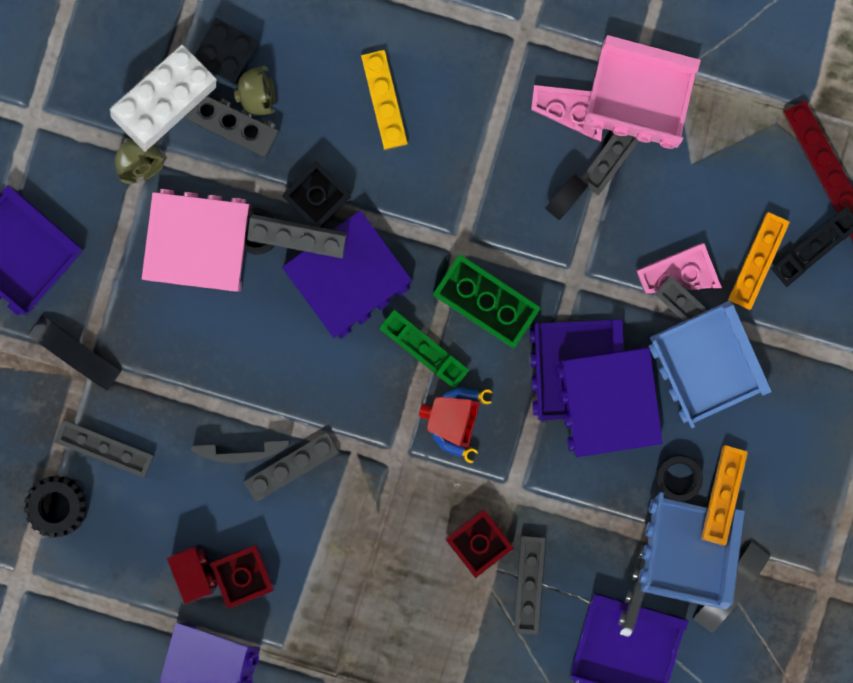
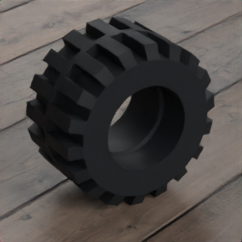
(36, 512)

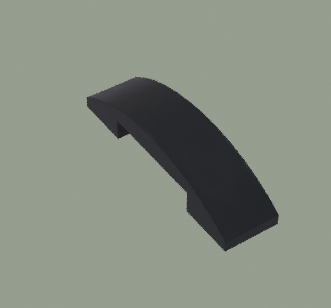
(814, 247)
(74, 353)

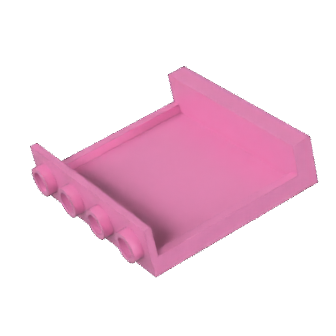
(641, 92)
(196, 240)

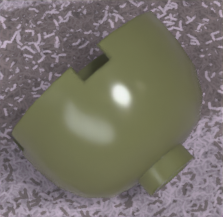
(256, 91)
(134, 163)

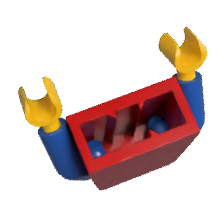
(453, 419)

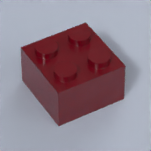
(479, 543)
(192, 573)
(242, 576)

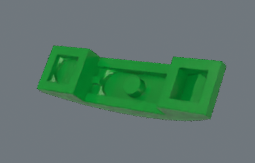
(424, 349)

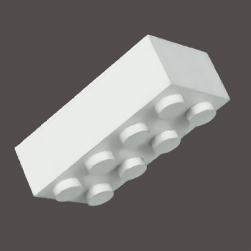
(163, 98)

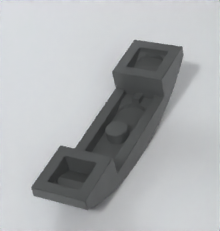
(210, 451)
(749, 567)

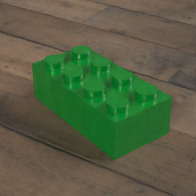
(486, 301)

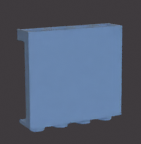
(708, 363)
(682, 563)

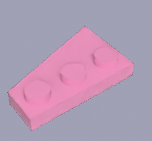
(564, 107)
(689, 267)

